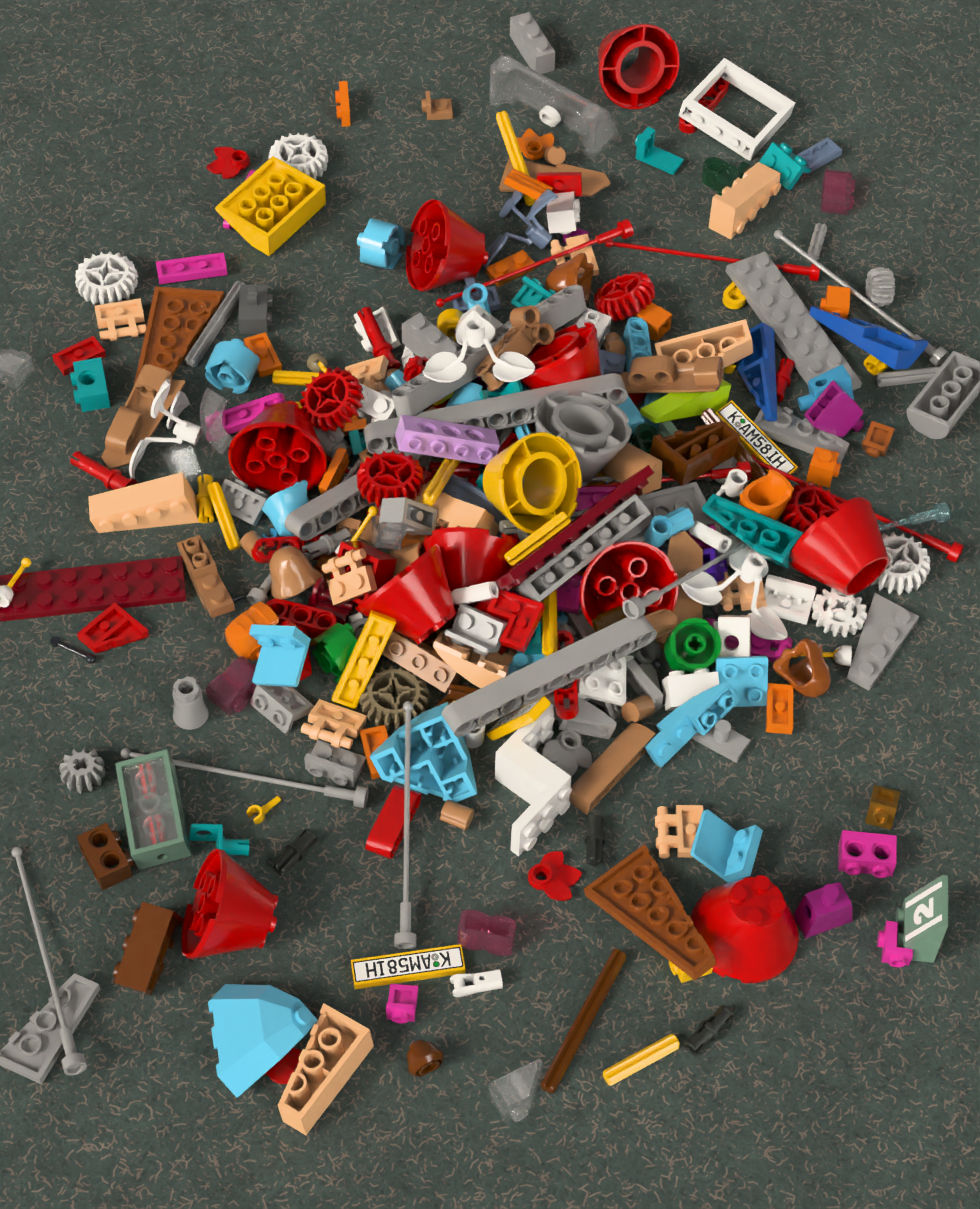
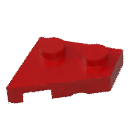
(112, 629)

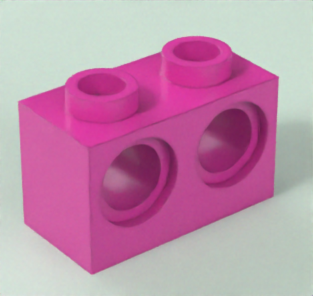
(867, 847)

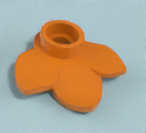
(534, 146)

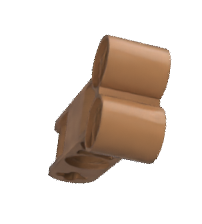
(520, 338)

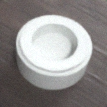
(549, 116)

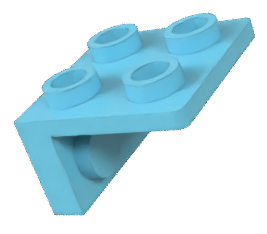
(280, 655)
(724, 849)

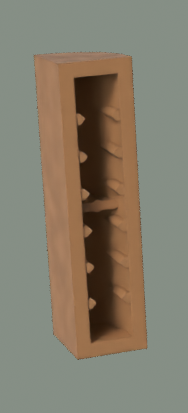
(630, 461)
(610, 767)

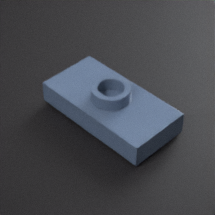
(821, 153)

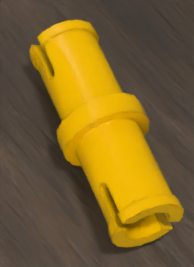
(203, 499)

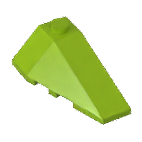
(686, 404)

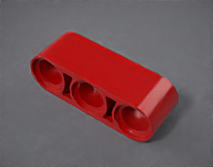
(312, 617)
(390, 823)

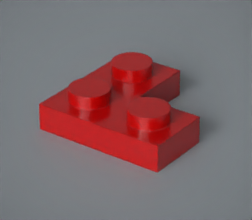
(521, 615)

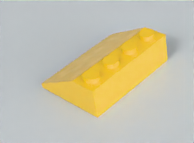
(272, 205)

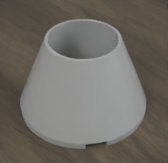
(587, 423)

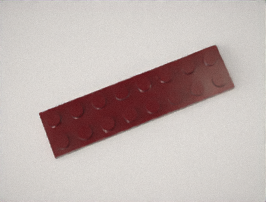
(573, 531)
(95, 588)

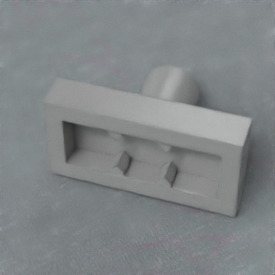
(724, 740)

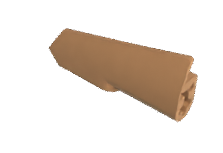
(591, 180)
(663, 375)
(134, 419)
(685, 557)

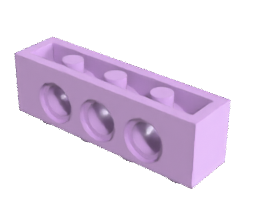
(446, 439)

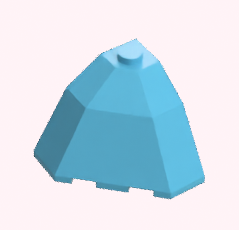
(437, 758)
(254, 1031)

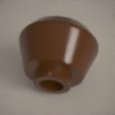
(423, 1058)

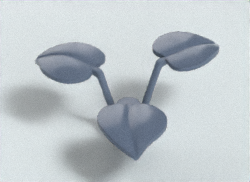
(535, 232)

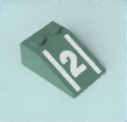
(924, 920)

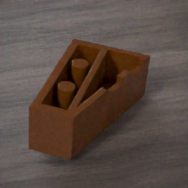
(696, 451)
(146, 948)

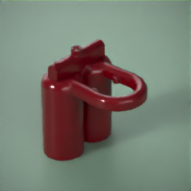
(322, 599)

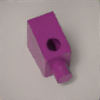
(835, 412)
(828, 909)

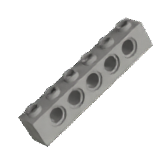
(583, 550)

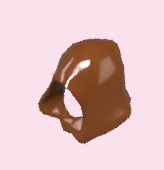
(567, 275)
(809, 675)

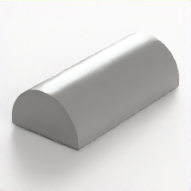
(945, 396)

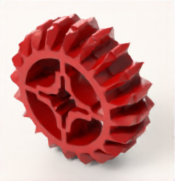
(625, 295)
(332, 399)
(390, 477)
(815, 505)

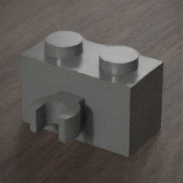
(254, 309)

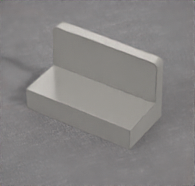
(644, 682)

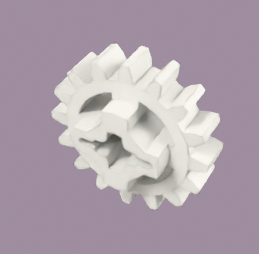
(838, 612)

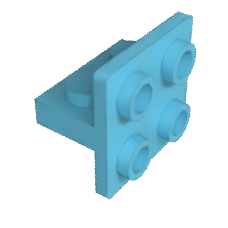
(747, 677)

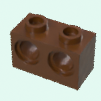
(101, 857)

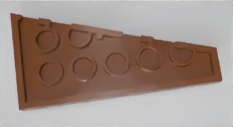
(175, 324)
(649, 907)

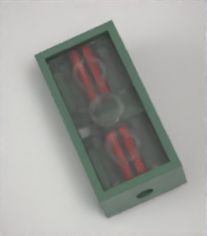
(153, 809)

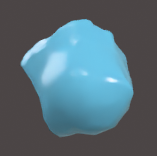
(283, 503)

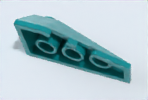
(762, 534)

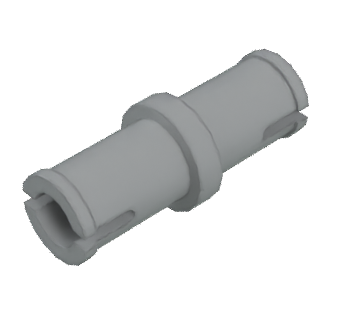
(326, 544)

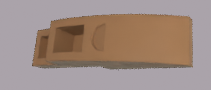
(205, 576)

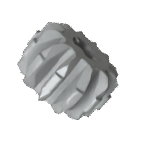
(880, 286)
(82, 770)

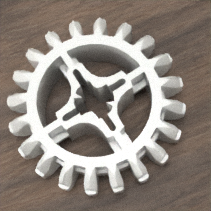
(297, 152)
(106, 278)
(906, 566)

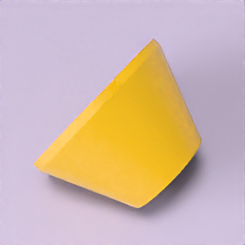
(549, 475)

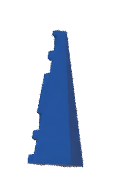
(885, 345)
(760, 370)

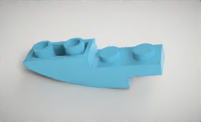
(693, 716)

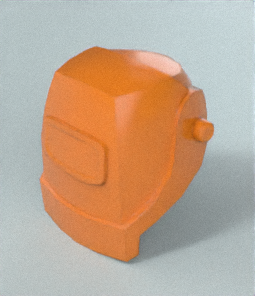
(767, 495)
(238, 630)

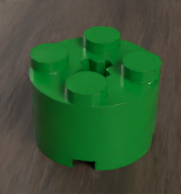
(701, 636)
(334, 648)

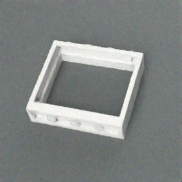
(722, 129)

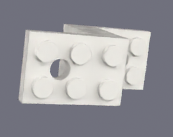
(534, 780)

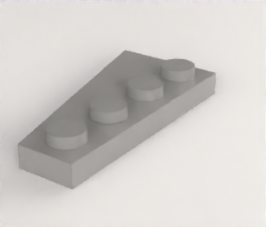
(800, 433)
(880, 639)
(39, 1042)

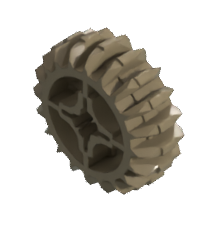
(379, 701)

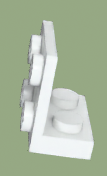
(605, 684)

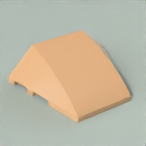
(474, 667)

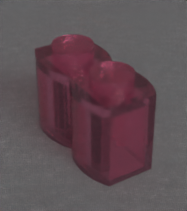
(837, 192)
(233, 687)
(490, 933)

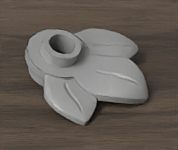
(566, 756)

